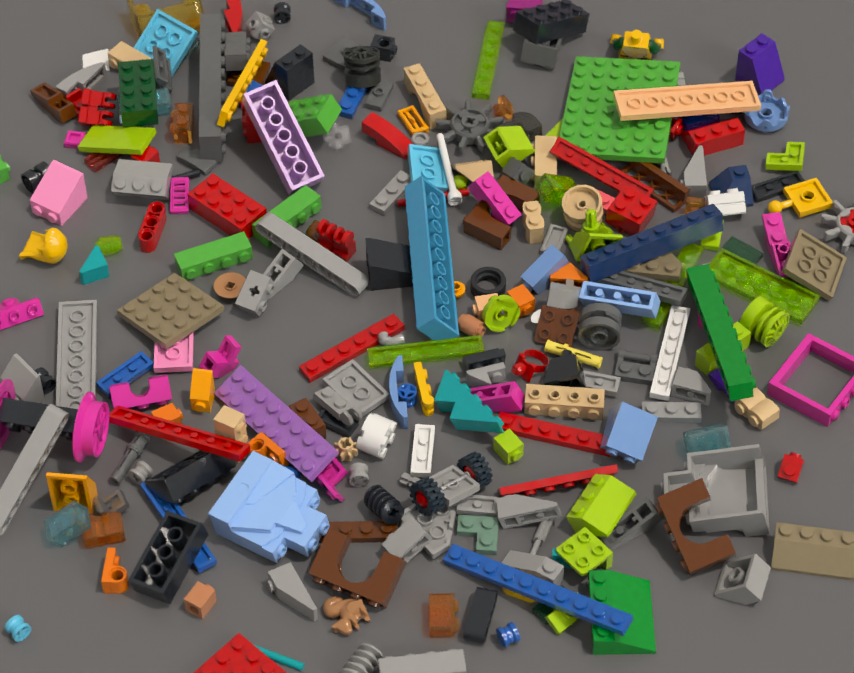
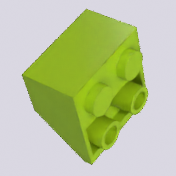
(508, 142)

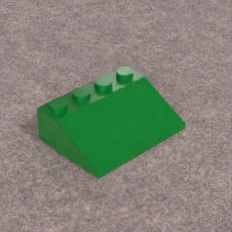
(628, 595)

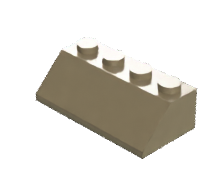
(813, 551)

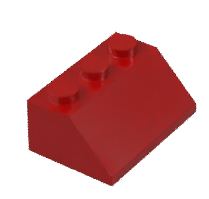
(715, 136)

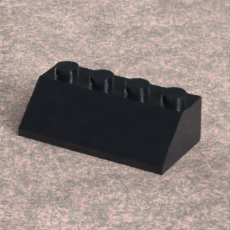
(189, 475)

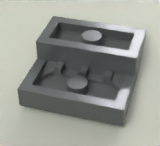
(162, 68)

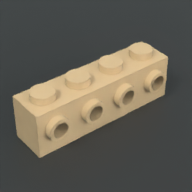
(564, 401)

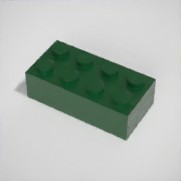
(138, 93)

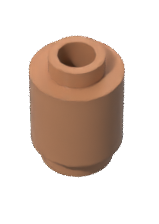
(470, 325)

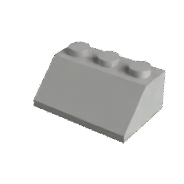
(142, 179)

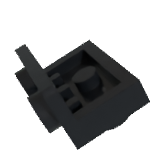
(484, 358)

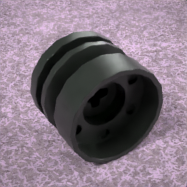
(362, 66)

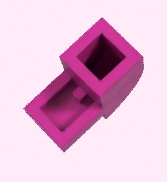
(224, 359)

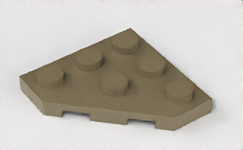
(663, 267)

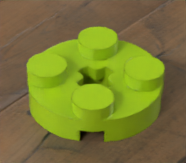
(494, 306)

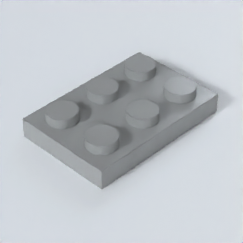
(357, 387)

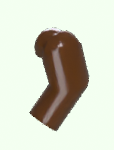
(311, 231)

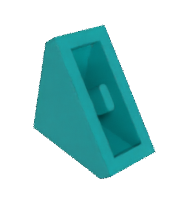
(94, 268)

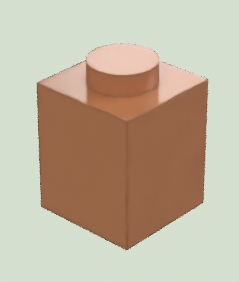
(200, 600)

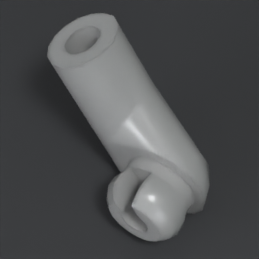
(388, 341)

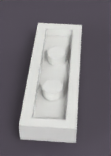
(422, 450)

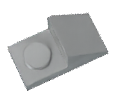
(485, 375)

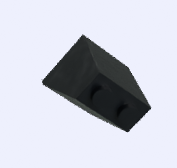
(293, 72)
(388, 264)

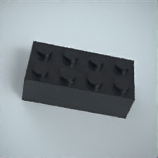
(550, 21)
(168, 557)

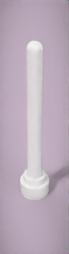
(454, 196)

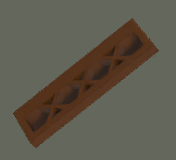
(660, 181)

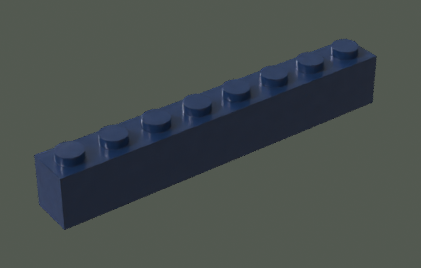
(652, 243)

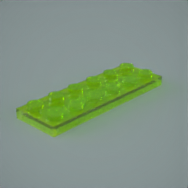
(754, 281)

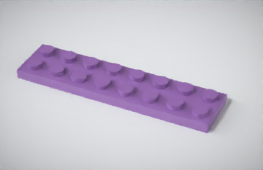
(269, 415)

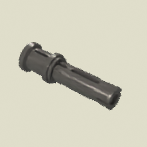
(133, 451)

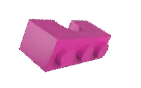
(488, 189)
(158, 392)

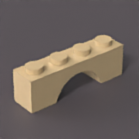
(418, 83)

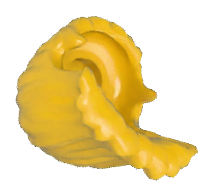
(45, 247)

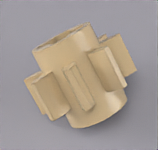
(346, 449)

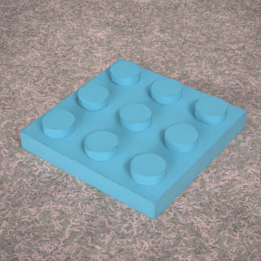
(169, 36)

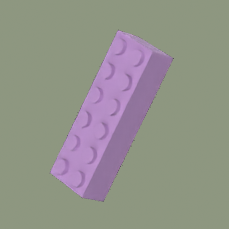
(282, 137)

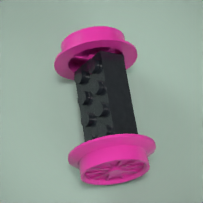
(85, 425)

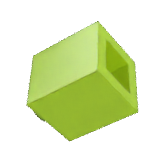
(508, 446)

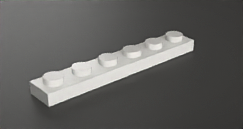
(669, 353)

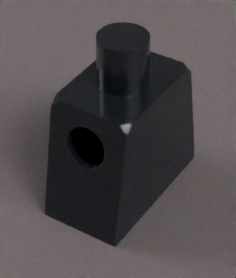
(565, 371)

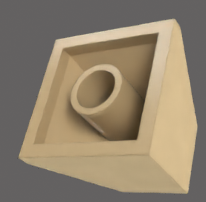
(473, 169)

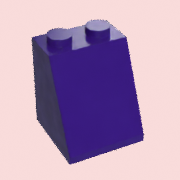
(760, 63)

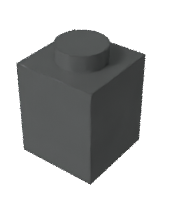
(518, 171)

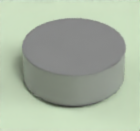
(420, 139)

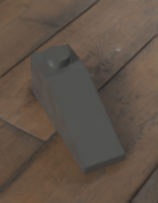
(633, 524)

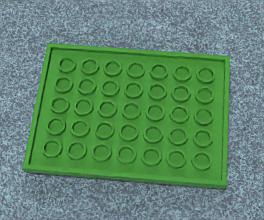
(592, 116)

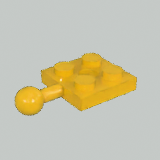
(802, 206)

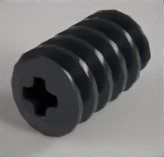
(383, 504)

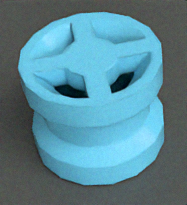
(17, 628)

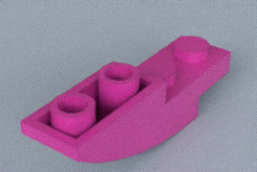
(776, 240)

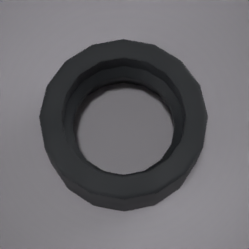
(491, 274)

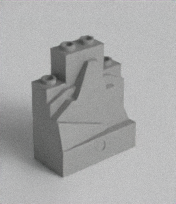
(736, 488)

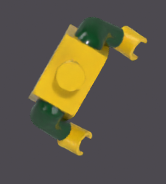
(636, 45)

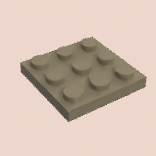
(814, 264)

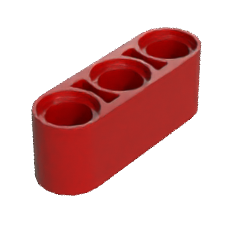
(152, 227)

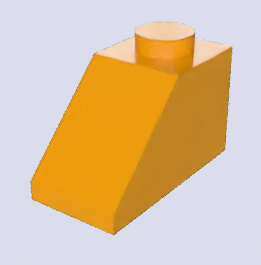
(202, 390)

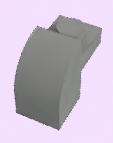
(563, 295)

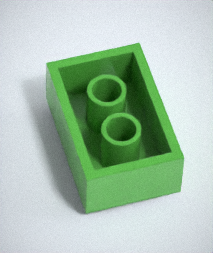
(315, 114)

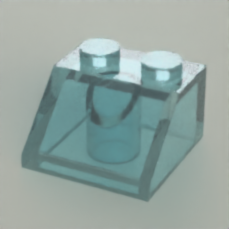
(707, 438)

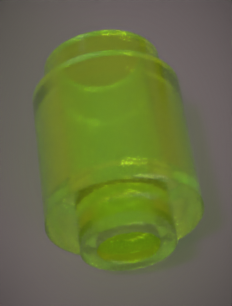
(109, 244)

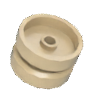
(577, 201)

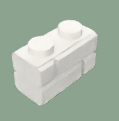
(728, 203)

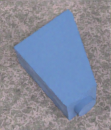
(538, 274)

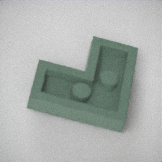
(483, 528)

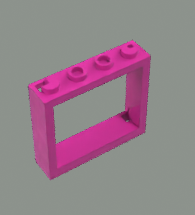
(801, 403)

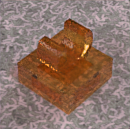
(503, 107)
(693, 204)

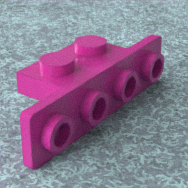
(14, 312)
(331, 476)

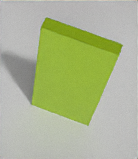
(117, 139)

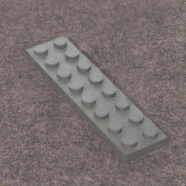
(76, 352)

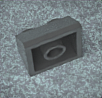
(541, 54)

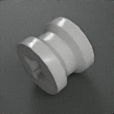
(140, 472)
(358, 475)

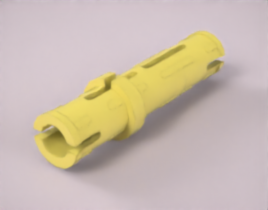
(584, 357)

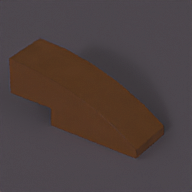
(54, 102)

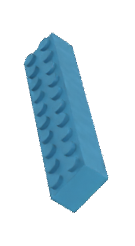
(431, 260)

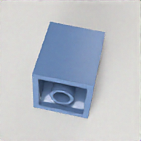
(627, 432)

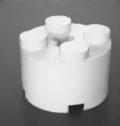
(376, 435)

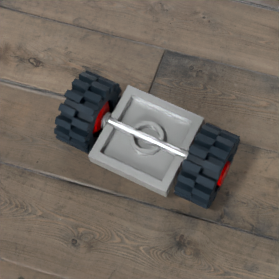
(451, 484)

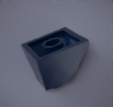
(733, 178)

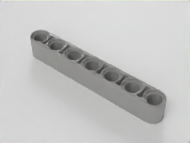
(312, 254)
(30, 462)

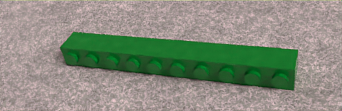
(720, 332)

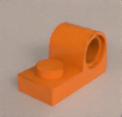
(267, 448)
(112, 572)

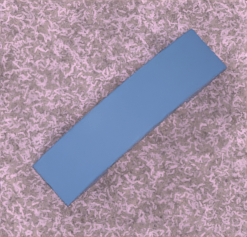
(369, 7)
(399, 408)

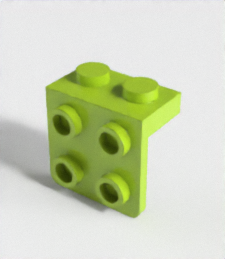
(585, 552)

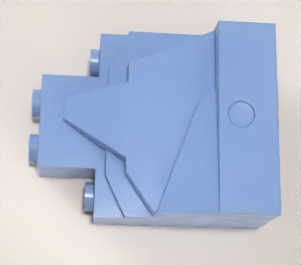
(269, 510)

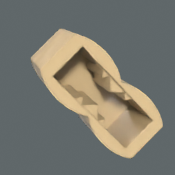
(533, 222)
(758, 409)

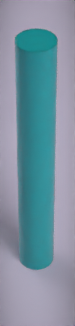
(282, 659)

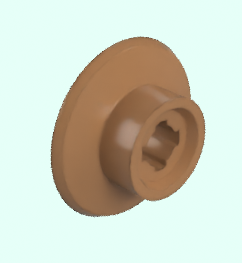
(227, 281)

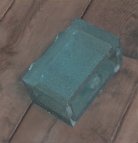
(67, 524)

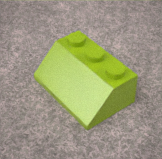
(601, 505)

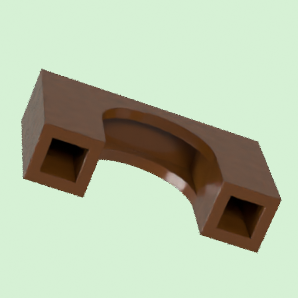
(486, 228)
(695, 556)
(376, 589)

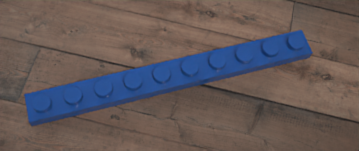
(538, 589)

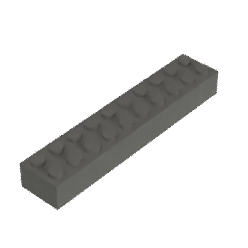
(212, 86)

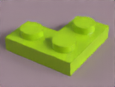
(790, 161)

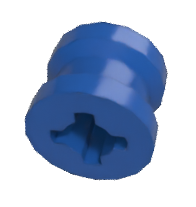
(407, 390)
(508, 634)

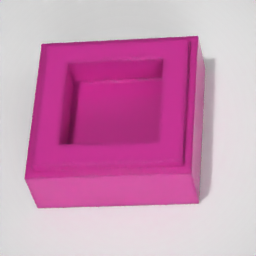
(73, 139)

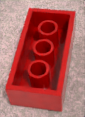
(225, 206)

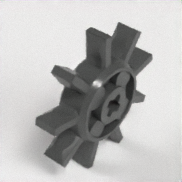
(468, 126)

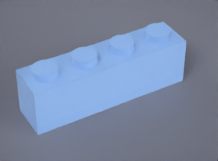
(625, 299)

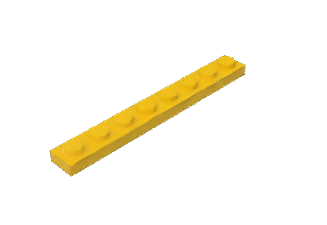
(243, 82)

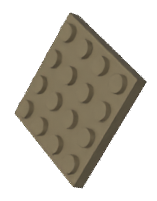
(170, 310)

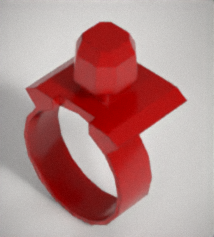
(527, 369)

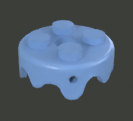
(769, 105)

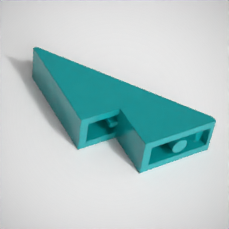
(465, 408)

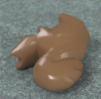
(349, 611)

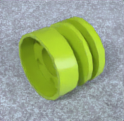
(765, 321)

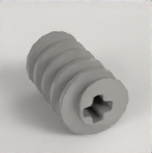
(363, 660)

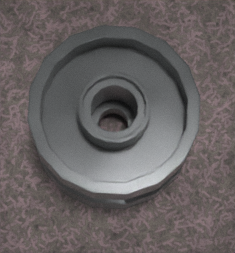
(600, 326)

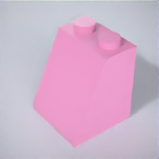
(59, 193)

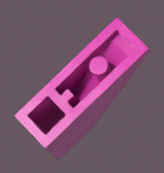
(501, 397)

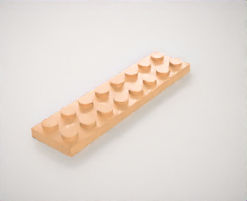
(686, 100)

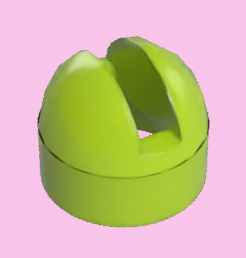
(460, 182)

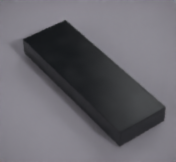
(775, 186)

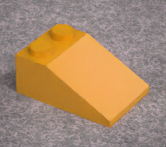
(69, 488)

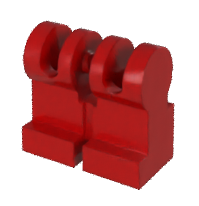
(91, 103)
(336, 239)

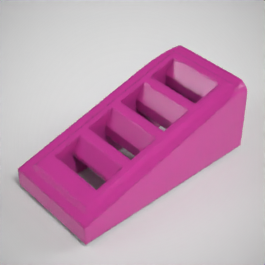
(179, 189)

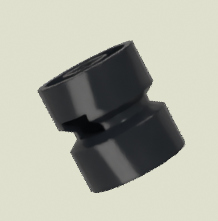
(33, 177)

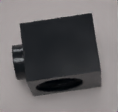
(386, 46)

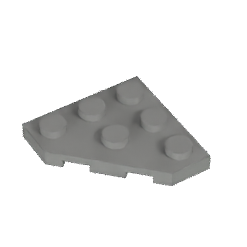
(437, 525)

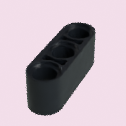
(480, 615)

